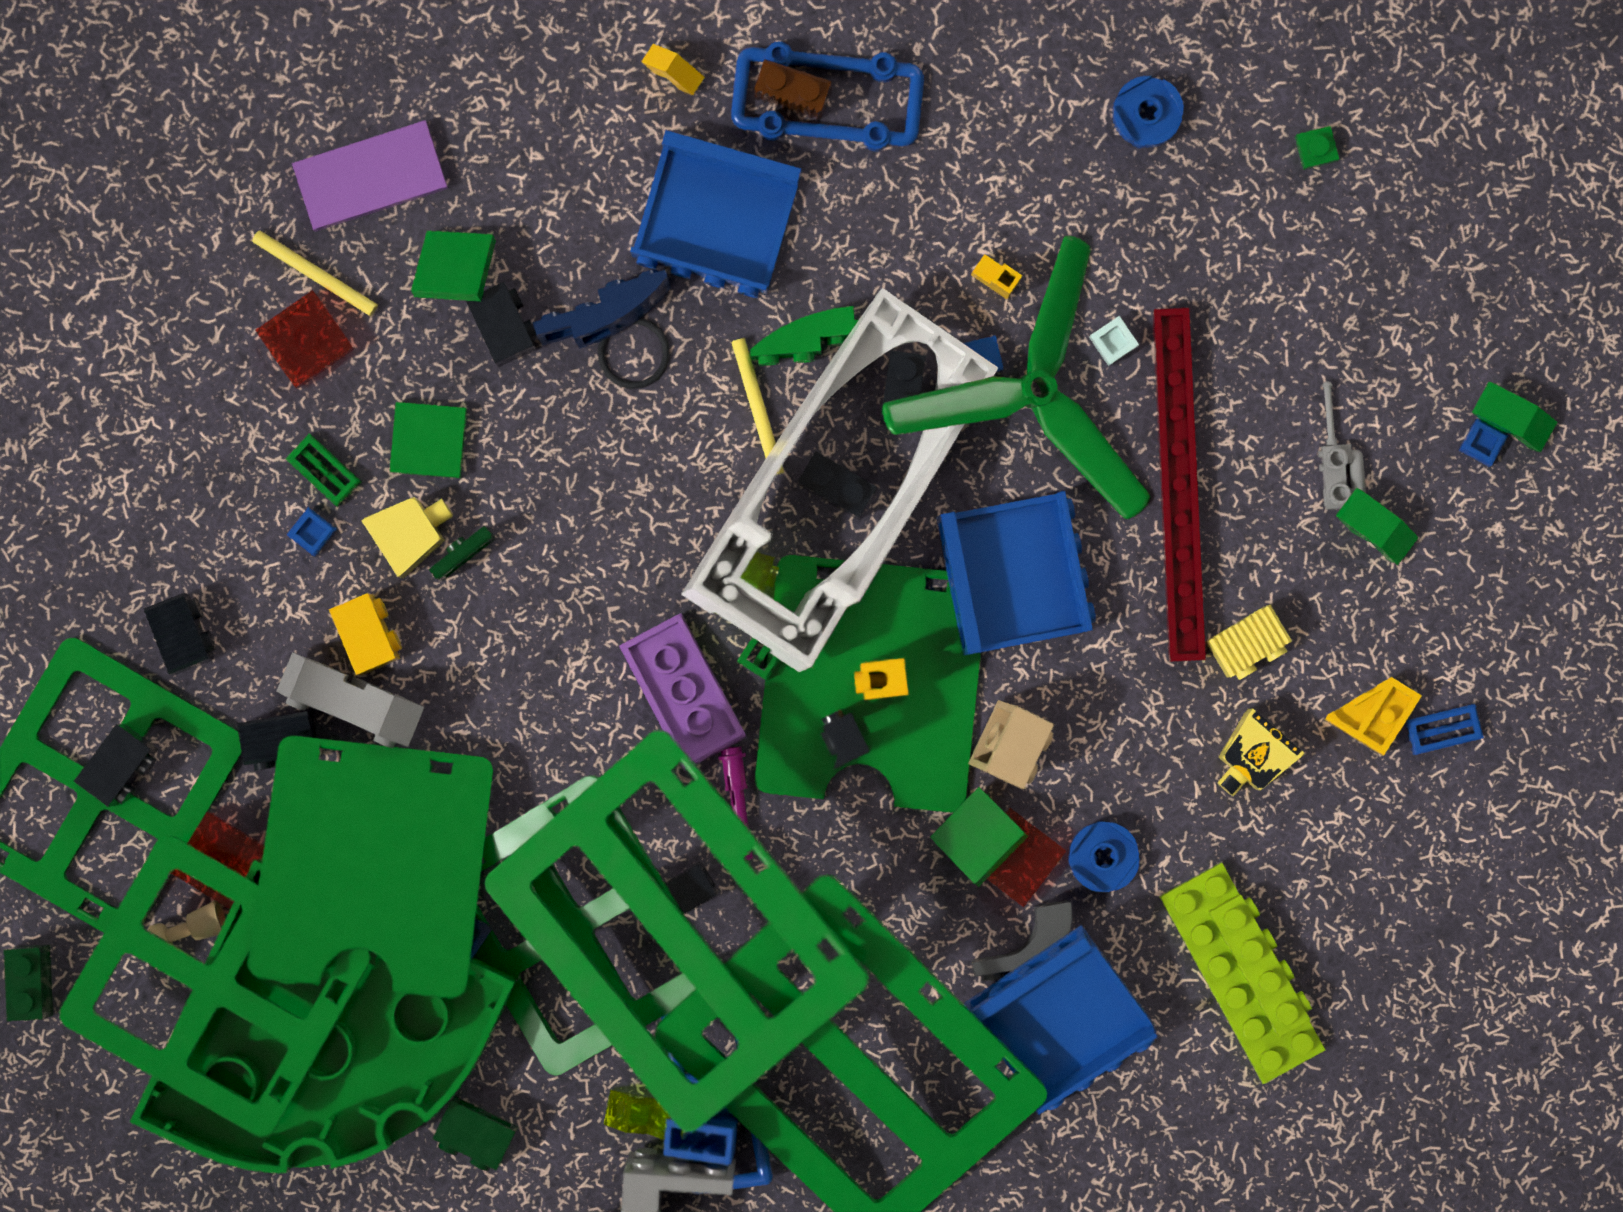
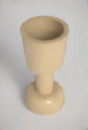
(199, 924)

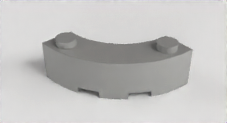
(358, 702)

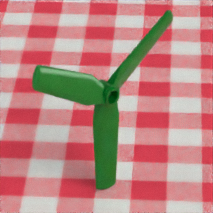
(1057, 414)

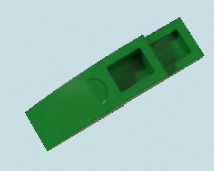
(803, 337)

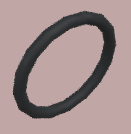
(638, 384)

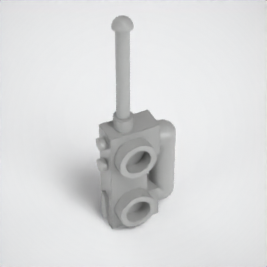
(1334, 463)

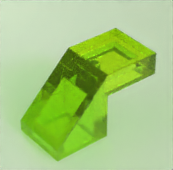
(636, 1114)

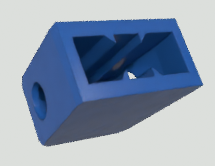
(709, 1143)

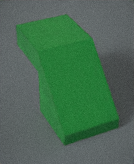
(1515, 416)
(1377, 525)

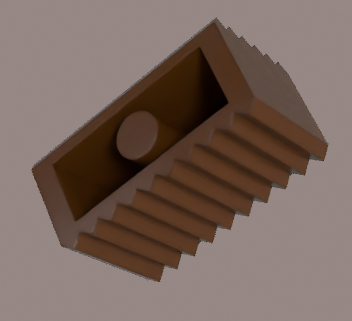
(792, 89)

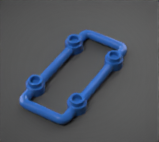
(874, 135)

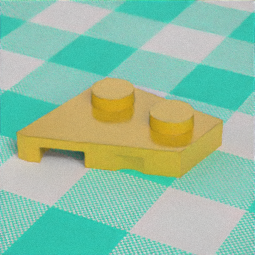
(1377, 714)

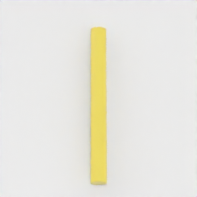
(314, 273)
(755, 398)

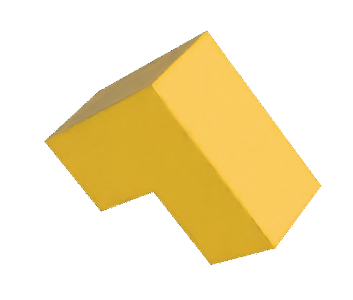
(674, 68)
(997, 277)

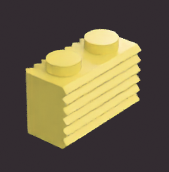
(1249, 642)

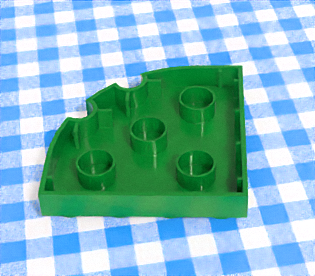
(371, 1084)

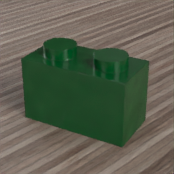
(28, 983)
(474, 1134)

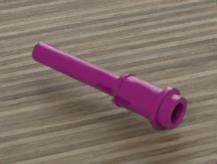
(736, 781)

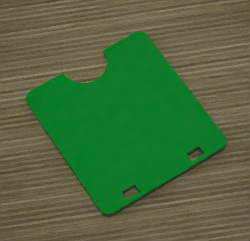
(912, 738)
(371, 862)

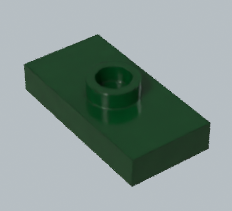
(461, 552)

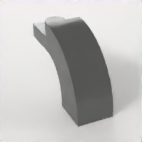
(1050, 925)

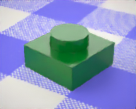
(1317, 147)

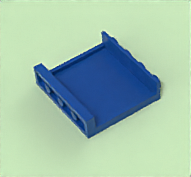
(716, 214)
(1015, 573)
(1065, 1016)

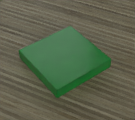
(453, 265)
(428, 440)
(978, 836)

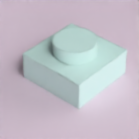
(1113, 340)

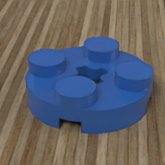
(1155, 93)
(1124, 856)

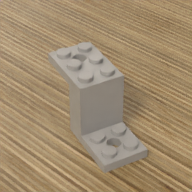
(651, 1172)

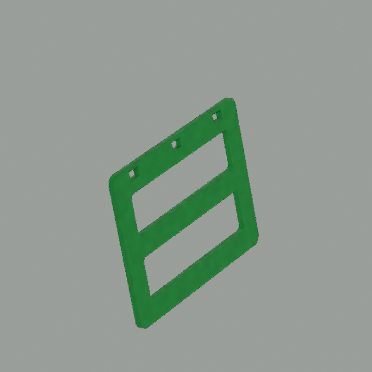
(760, 1038)
(942, 1154)

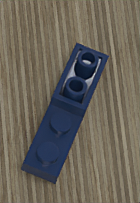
(619, 308)

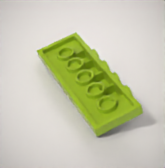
(1243, 972)

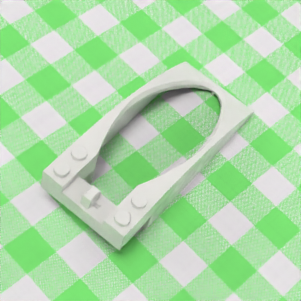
(717, 582)

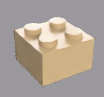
(1012, 744)

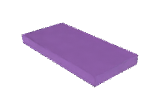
(370, 175)
(683, 689)

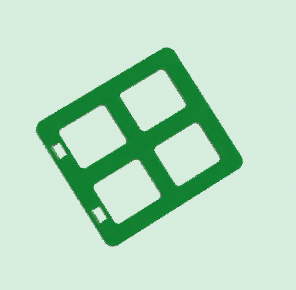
(148, 703)
(581, 923)
(213, 988)

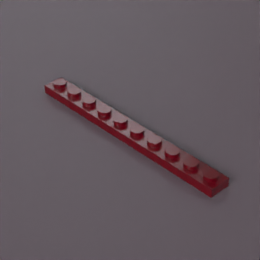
(1179, 485)

